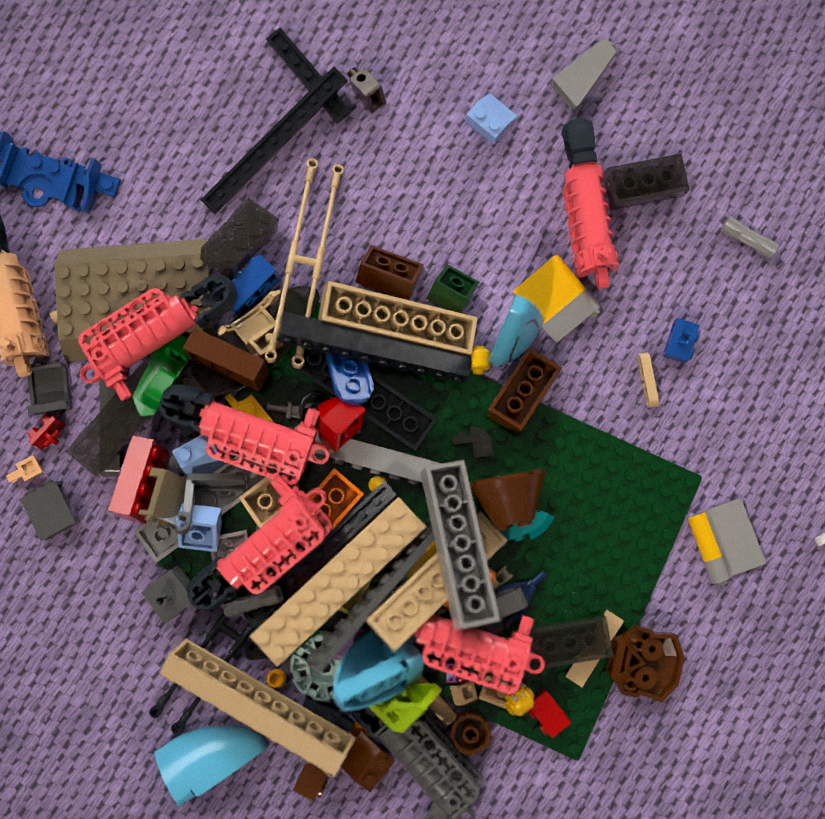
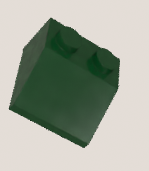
(452, 289)

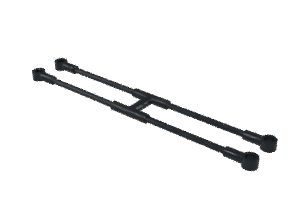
(219, 625)

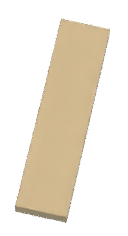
(581, 671)

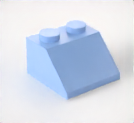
(490, 118)
(194, 458)
(204, 529)

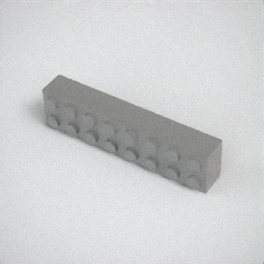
(459, 545)

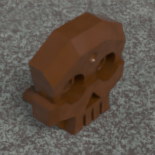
(660, 665)

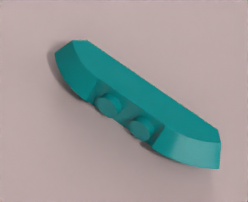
(540, 524)

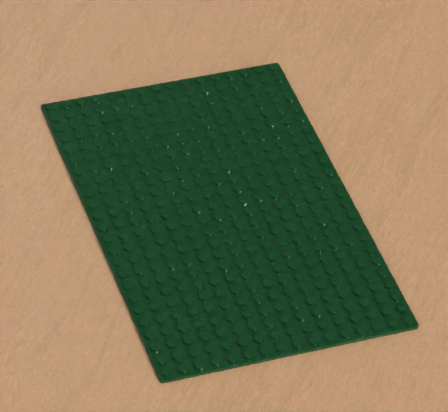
(602, 552)

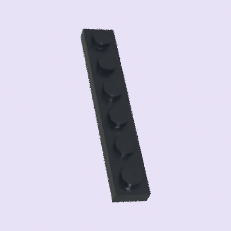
(305, 71)

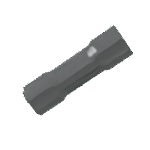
(240, 605)

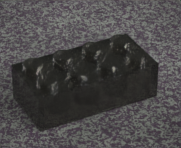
(646, 181)
(239, 239)
(571, 641)

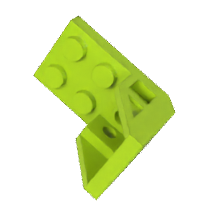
(401, 711)

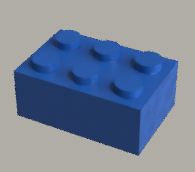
(254, 283)

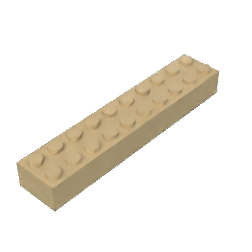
(337, 581)
(258, 706)

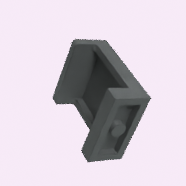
(49, 388)

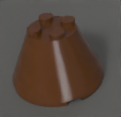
(510, 497)

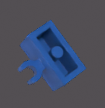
(681, 340)

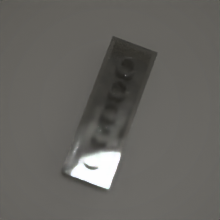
(109, 430)

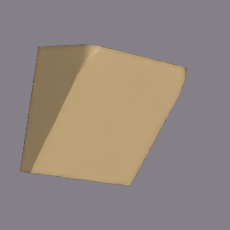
(463, 693)

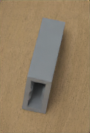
(580, 76)

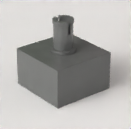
(169, 594)

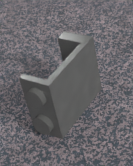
(49, 510)

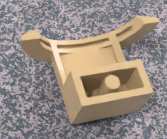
(254, 327)

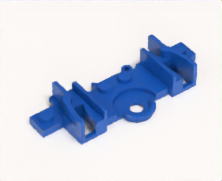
(55, 179)

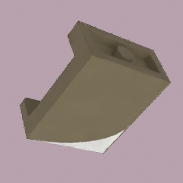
(166, 498)

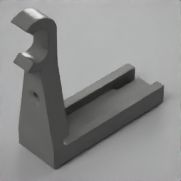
(206, 482)

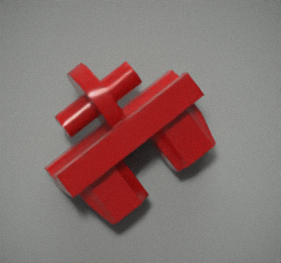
(47, 433)

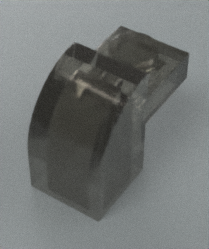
(478, 438)

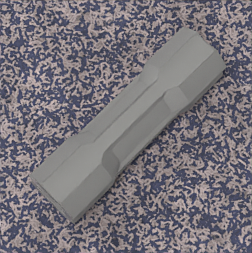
(761, 244)

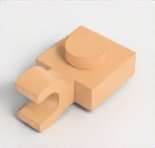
(27, 470)

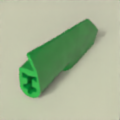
(160, 374)

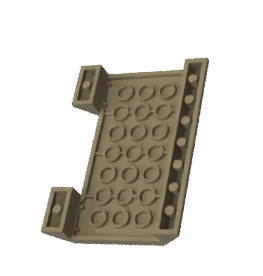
(104, 279)

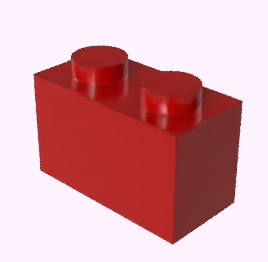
(548, 713)

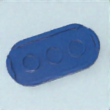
(350, 379)

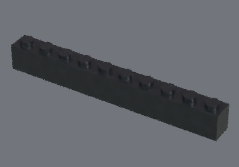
(373, 348)

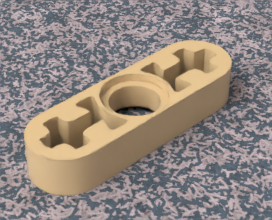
(649, 384)

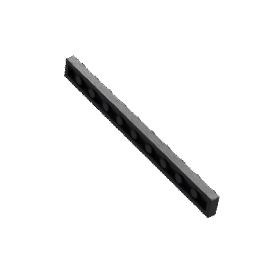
(273, 140)
(325, 551)

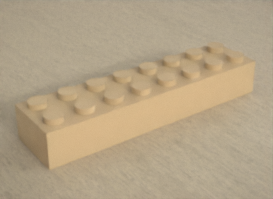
(397, 318)

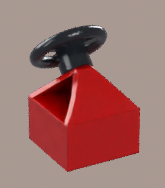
(336, 419)

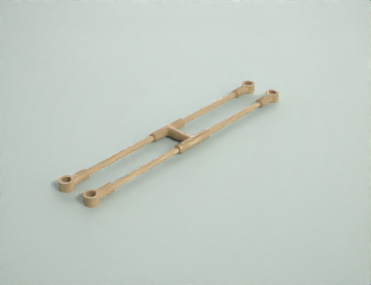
(294, 258)

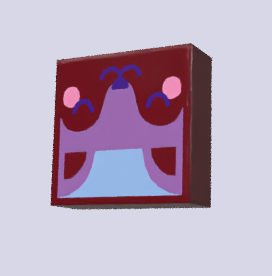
(450, 678)

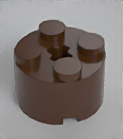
(475, 742)

